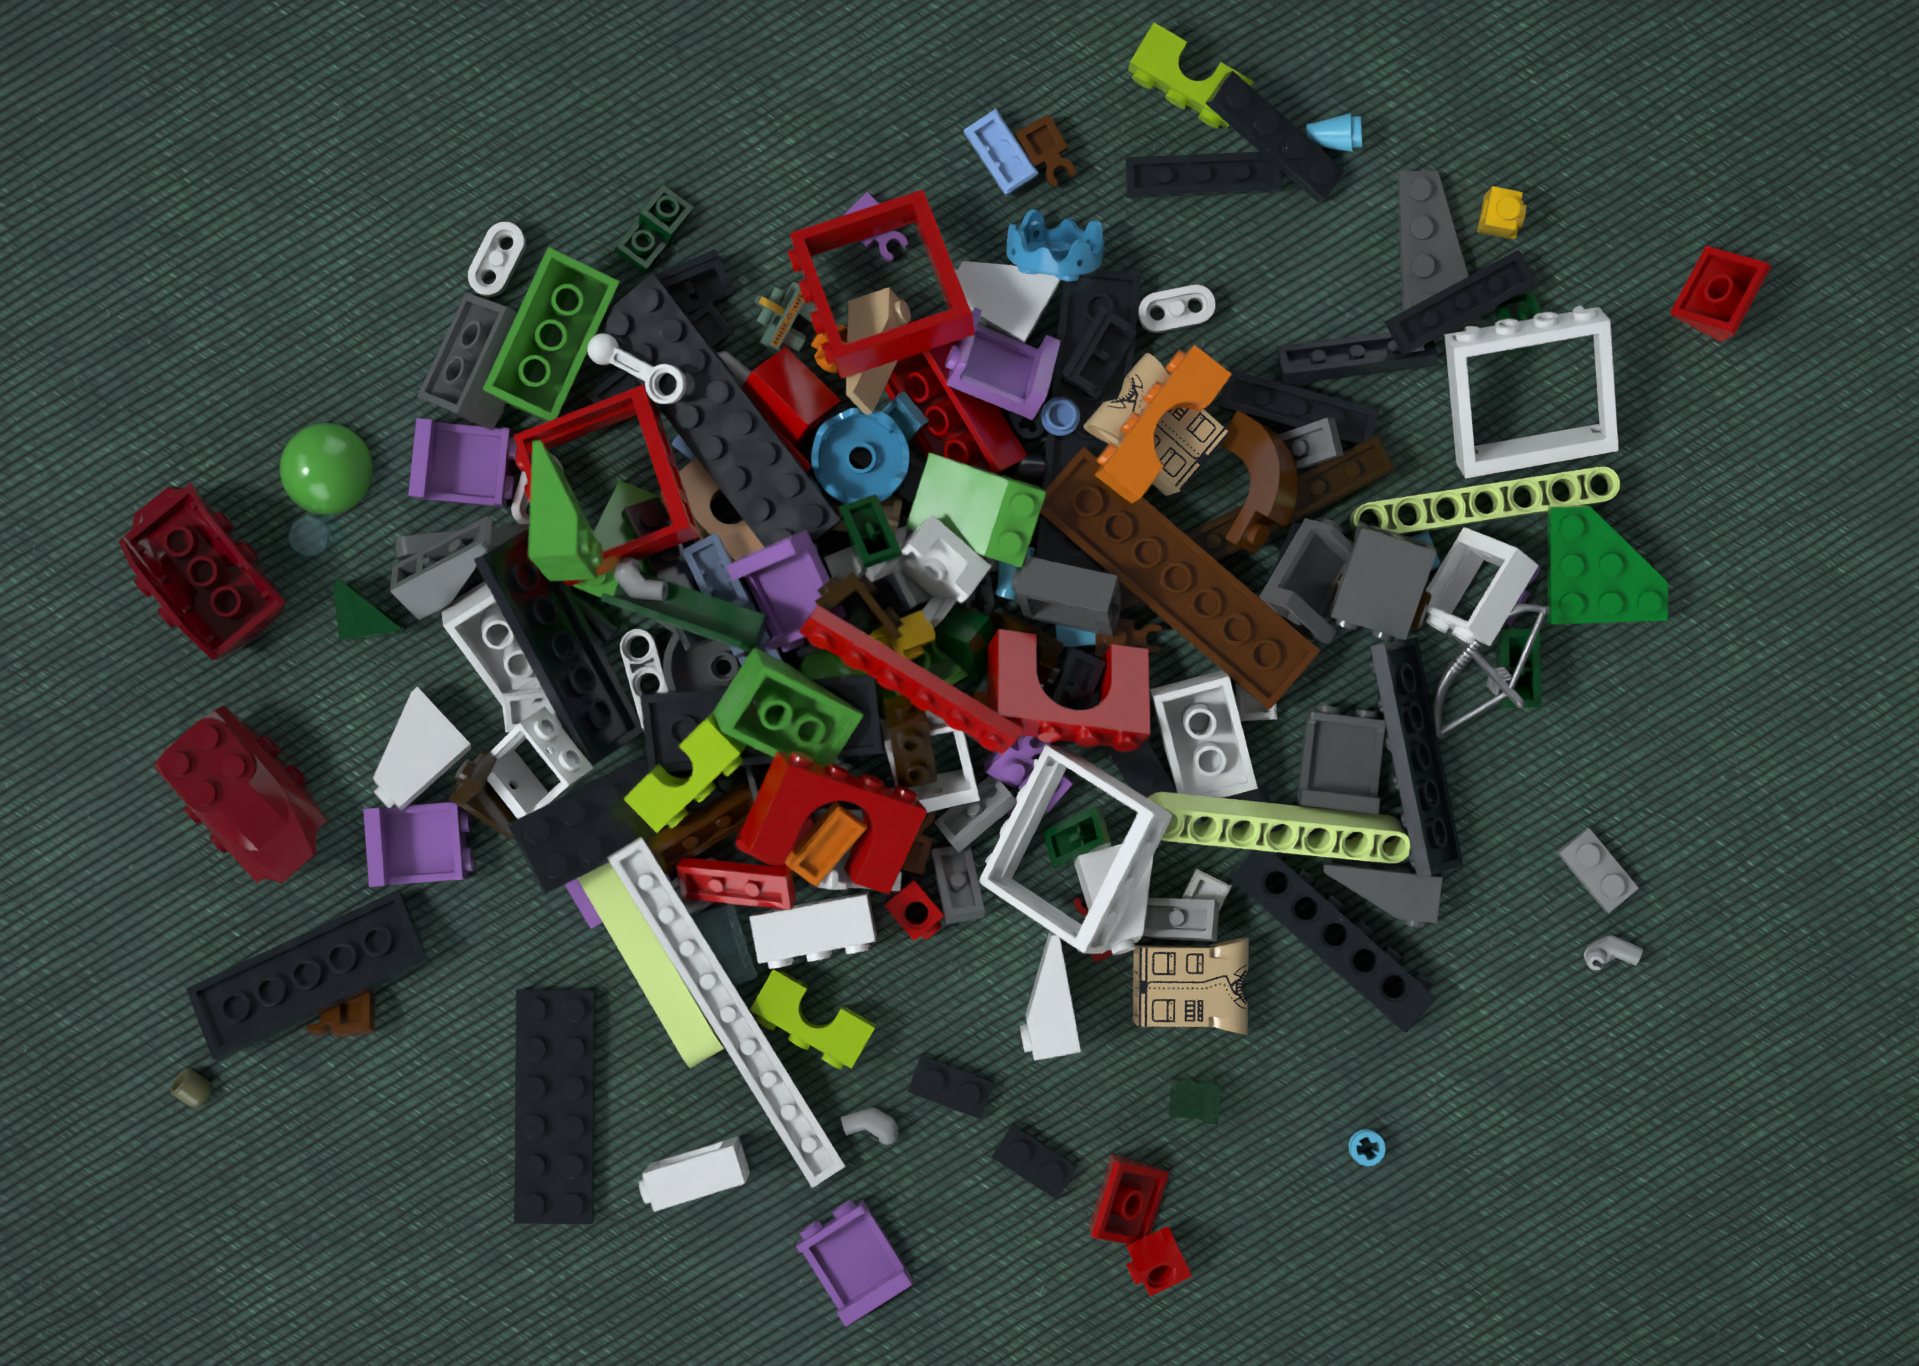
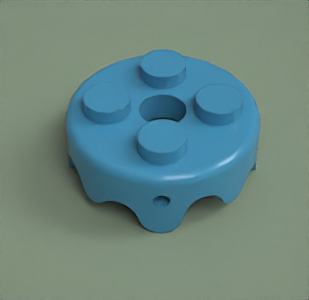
(1057, 251)
(855, 430)

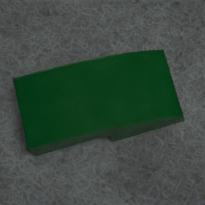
(654, 229)

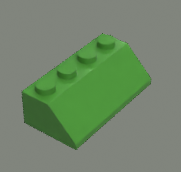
(550, 335)

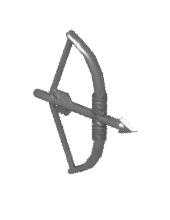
(1497, 677)

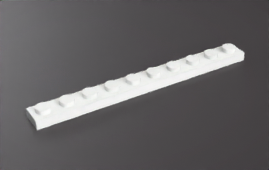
(726, 1011)

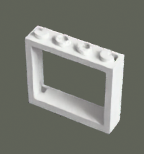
(1540, 448)
(1123, 875)

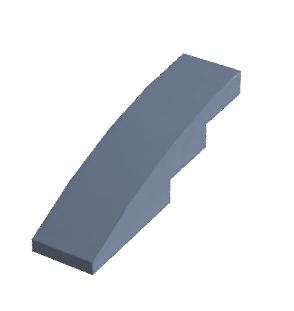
(708, 565)

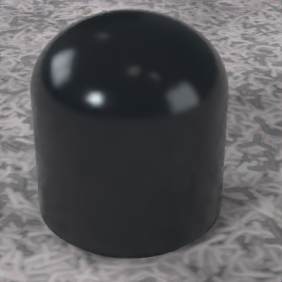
(1029, 470)

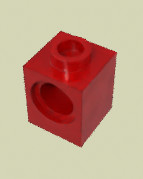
(909, 893)
(1157, 1262)

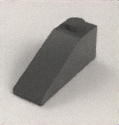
(437, 573)
(1391, 888)

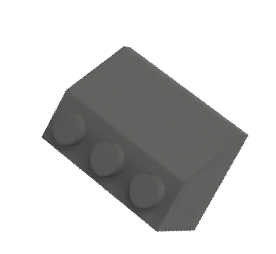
(466, 362)

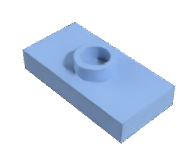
(1000, 152)

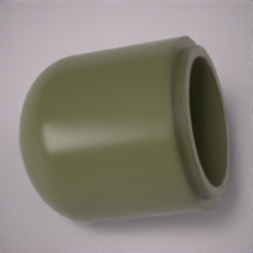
(191, 1088)

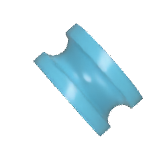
(1360, 1156)

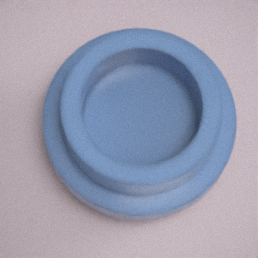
(1060, 416)

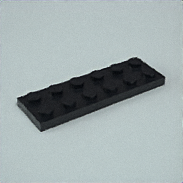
(560, 650)
(675, 714)
(1416, 757)
(593, 823)
(307, 975)
(554, 1106)

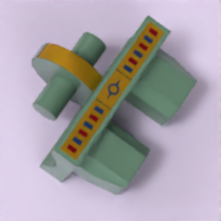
(779, 331)

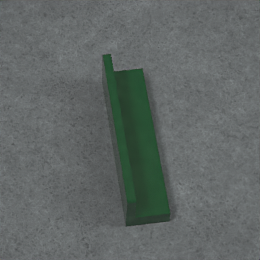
(698, 614)

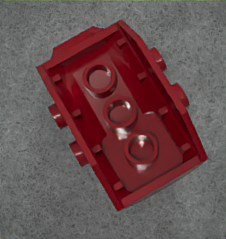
(199, 572)
(244, 795)

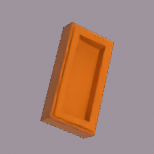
(825, 844)

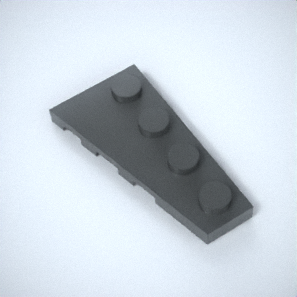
(1427, 239)

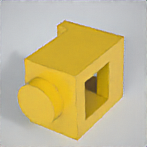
(1502, 213)
(916, 634)

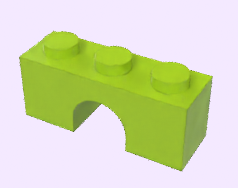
(1158, 66)
(662, 798)
(781, 1006)

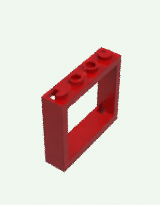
(899, 341)
(602, 415)

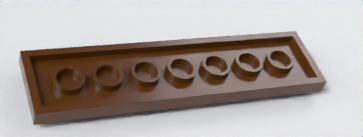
(1178, 581)

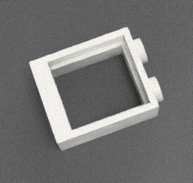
(1457, 573)
(509, 768)
(954, 786)
(694, 1174)

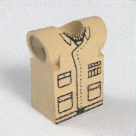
(1181, 437)
(1191, 985)

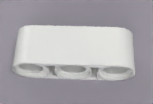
(639, 667)

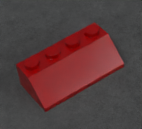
(958, 423)

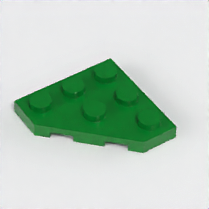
(1597, 573)

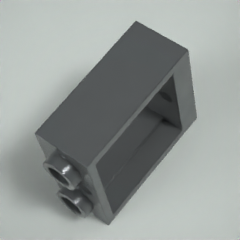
(1068, 596)

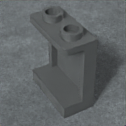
(1307, 578)
(1382, 582)
(1341, 760)

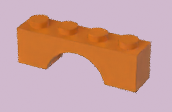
(1133, 462)

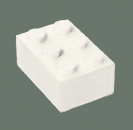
(814, 929)

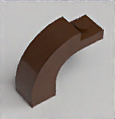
(1271, 481)

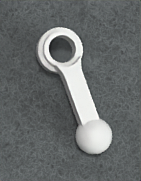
(605, 350)

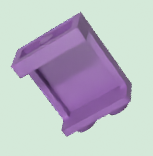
(1002, 369)
(462, 464)
(785, 586)
(417, 844)
(854, 1260)

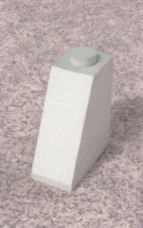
(1007, 297)
(418, 752)
(1092, 871)

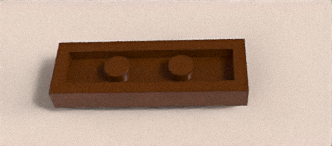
(702, 828)

